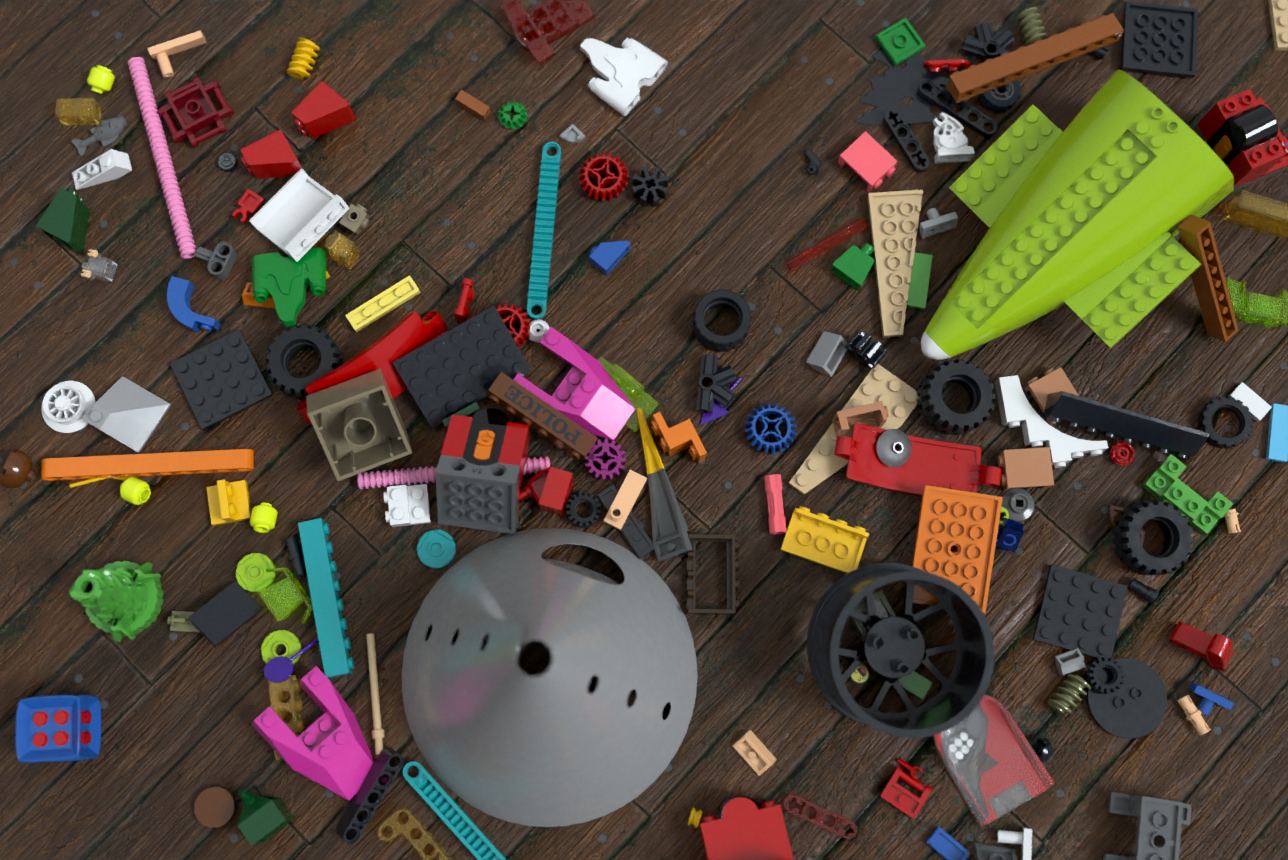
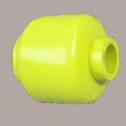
(100, 79)
(135, 491)
(263, 517)

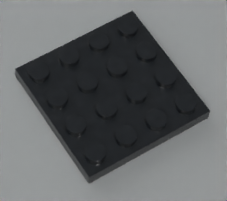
(1159, 39)
(221, 379)
(1079, 612)

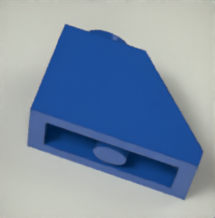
(608, 255)

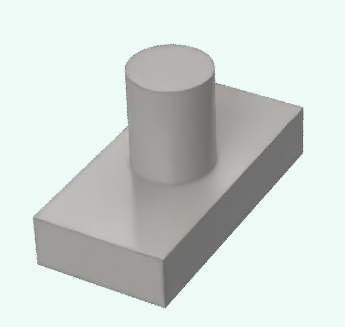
(937, 223)

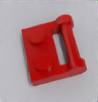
(467, 295)
(902, 798)

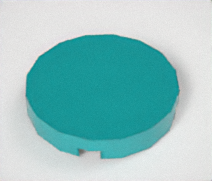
(436, 549)

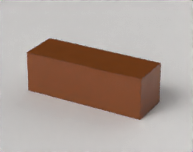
(472, 105)

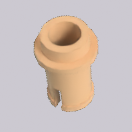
(1232, 521)

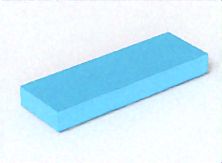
(1278, 434)

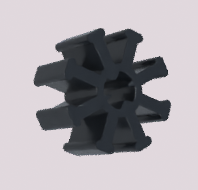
(657, 188)
(865, 349)

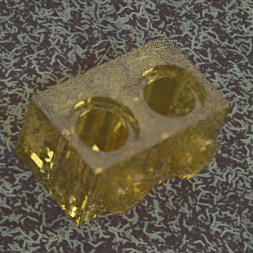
(78, 111)
(342, 249)

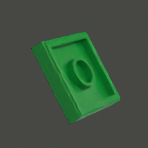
(900, 41)

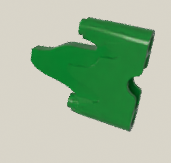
(288, 280)

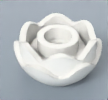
(537, 324)

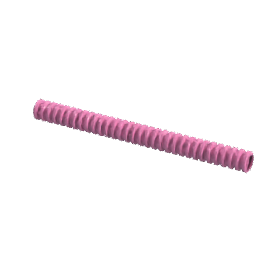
(427, 474)

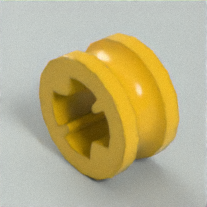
(694, 817)

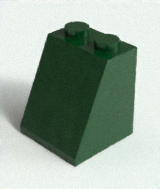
(66, 220)

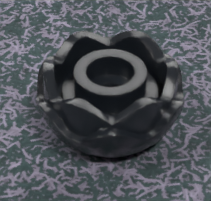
(1043, 749)

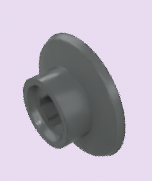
(1009, 502)

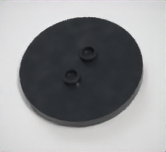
(1134, 707)

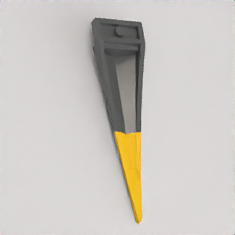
(668, 523)

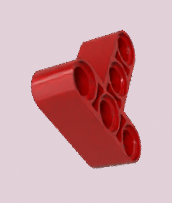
(1216, 648)

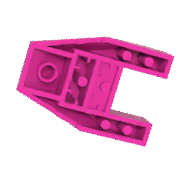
(586, 392)
(330, 749)

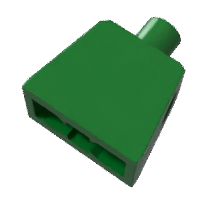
(854, 265)

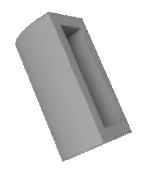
(827, 353)

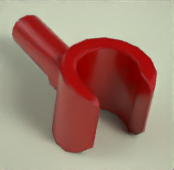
(913, 770)

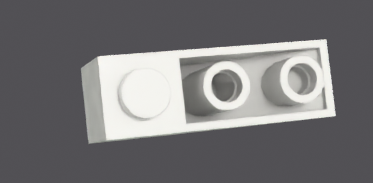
(104, 168)

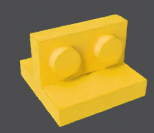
(228, 502)

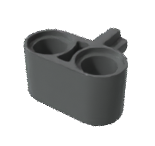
(217, 259)

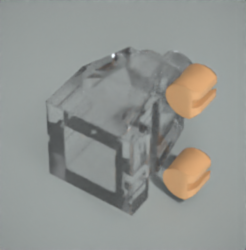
(98, 267)

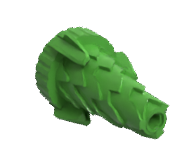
(120, 597)

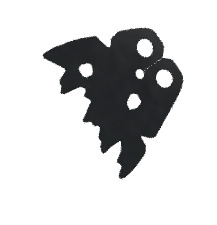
(899, 84)

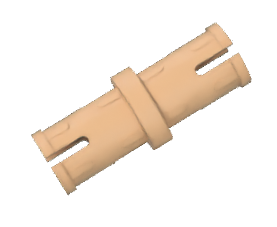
(1193, 715)

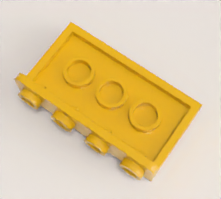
(824, 540)

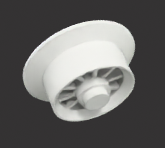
(67, 406)

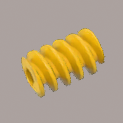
(302, 59)

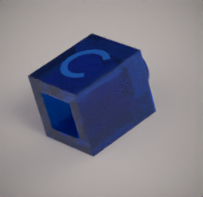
(1009, 535)

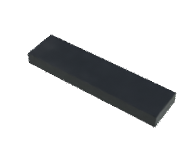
(631, 529)

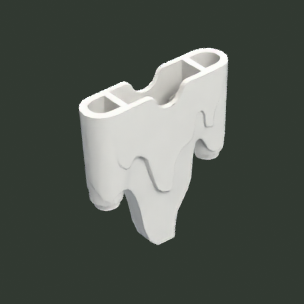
(623, 70)

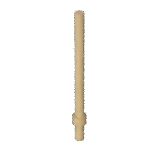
(378, 732)

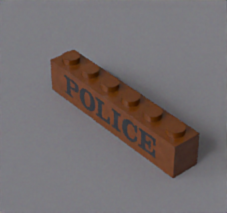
(541, 416)

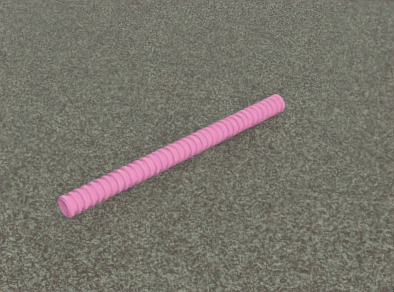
(162, 157)

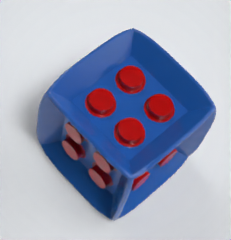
(58, 728)

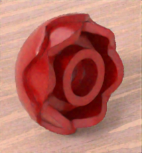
(1126, 449)

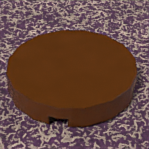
(215, 807)

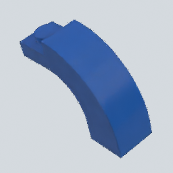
(178, 299)

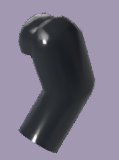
(814, 162)

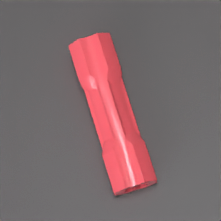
(776, 519)

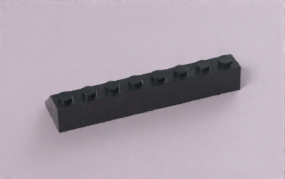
(1124, 424)

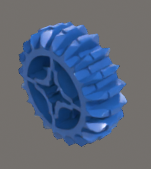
(776, 434)

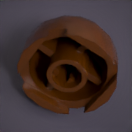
(16, 470)

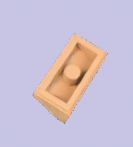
(754, 752)

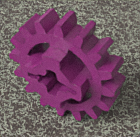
(613, 459)

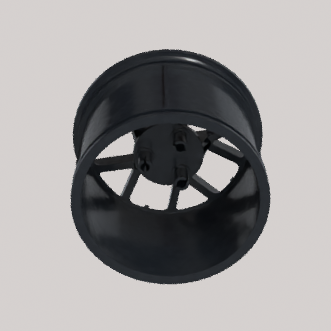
(897, 648)

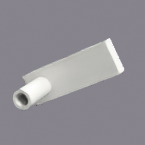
(1023, 838)

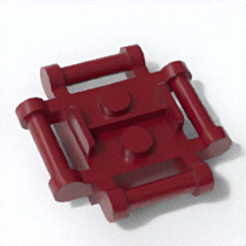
(195, 111)

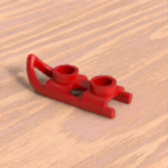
(951, 65)

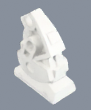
(951, 143)

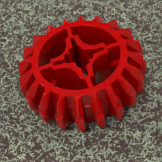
(617, 183)
(510, 322)

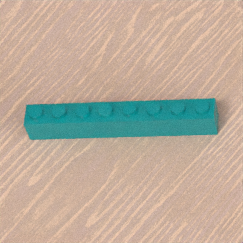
(325, 598)

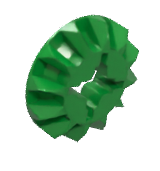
(518, 120)

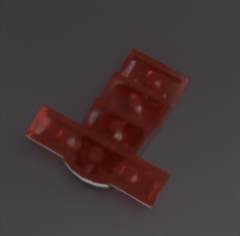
(546, 24)

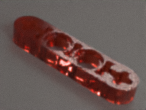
(819, 817)

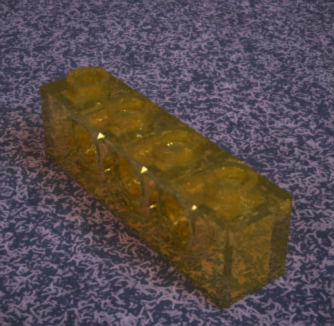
(294, 705)

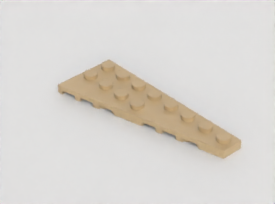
(894, 233)

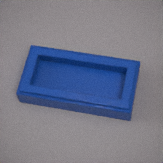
(946, 845)

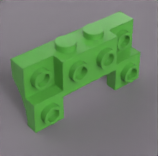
(1167, 487)

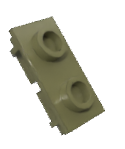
(180, 622)

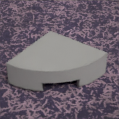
(572, 135)

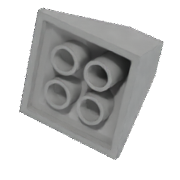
(128, 413)

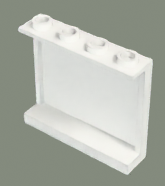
(299, 215)

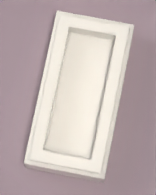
(1255, 403)

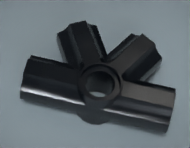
(987, 41)
(719, 380)

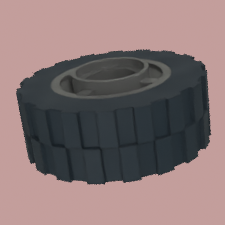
(1002, 101)

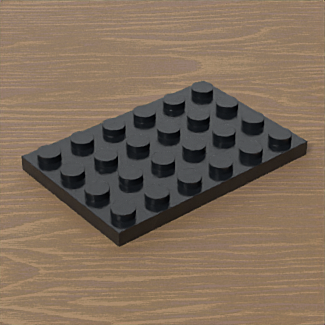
(460, 365)

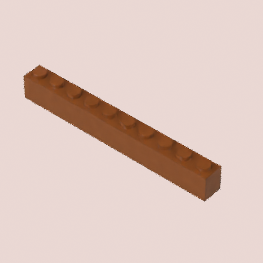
(1034, 57)

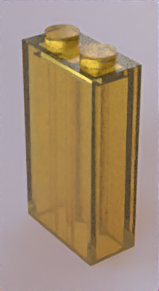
(1258, 213)

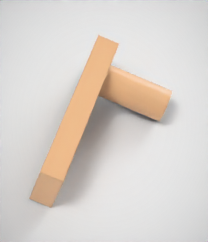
(162, 51)
(625, 499)

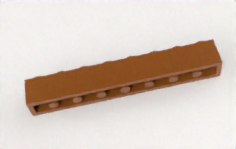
(1209, 278)

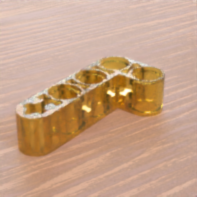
(419, 844)

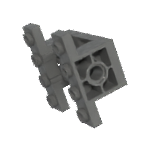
(1156, 820)

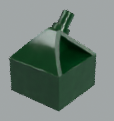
(261, 816)

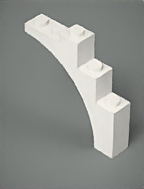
(1036, 432)

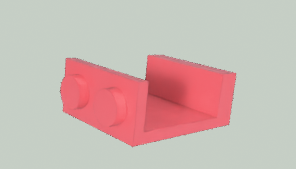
(868, 160)

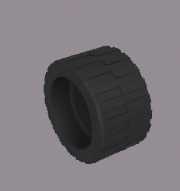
(727, 299)

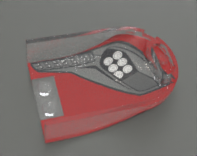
(992, 762)

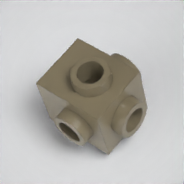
(357, 224)

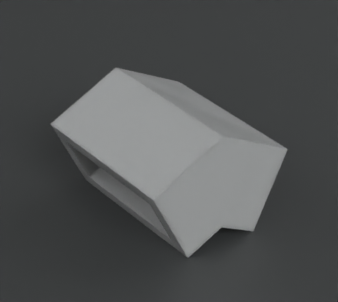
(1069, 662)

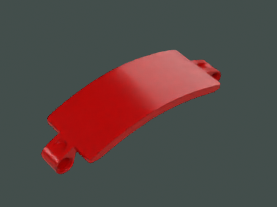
(400, 340)
(929, 464)

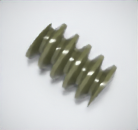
(1030, 24)
(1067, 694)

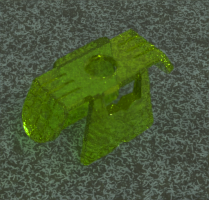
(285, 596)

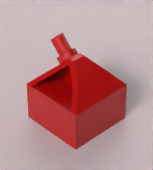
(550, 490)

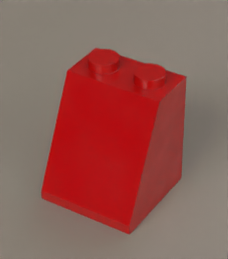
(322, 112)
(271, 157)

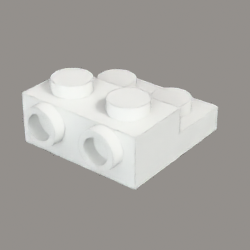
(407, 505)

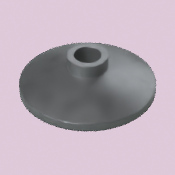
(886, 448)

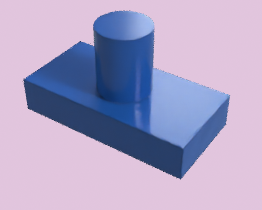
(1209, 698)

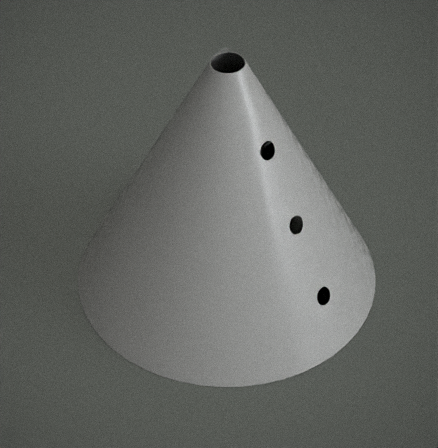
(543, 744)

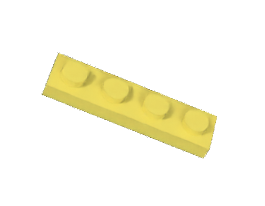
(383, 303)

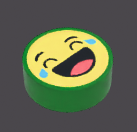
(860, 675)

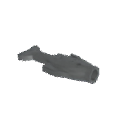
(106, 132)

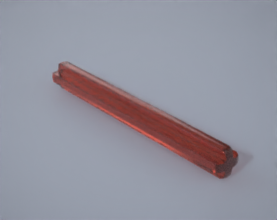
(826, 244)

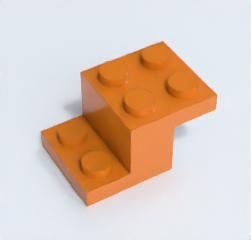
(678, 438)

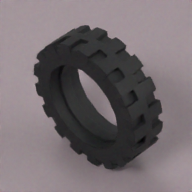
(1238, 409)

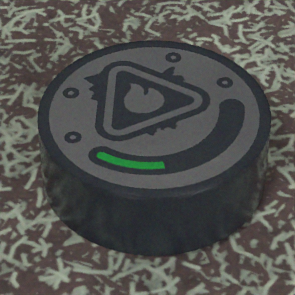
(227, 162)

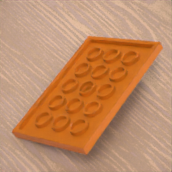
(969, 525)

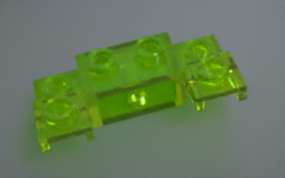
(1258, 307)

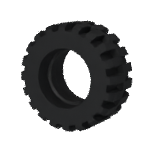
(287, 345)
(975, 384)
(1175, 530)

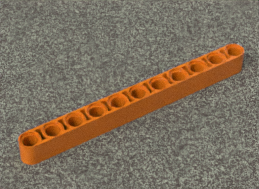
(147, 464)

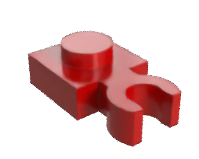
(249, 203)

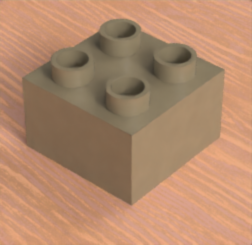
(358, 424)

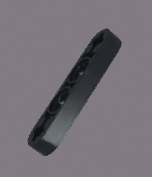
(902, 142)

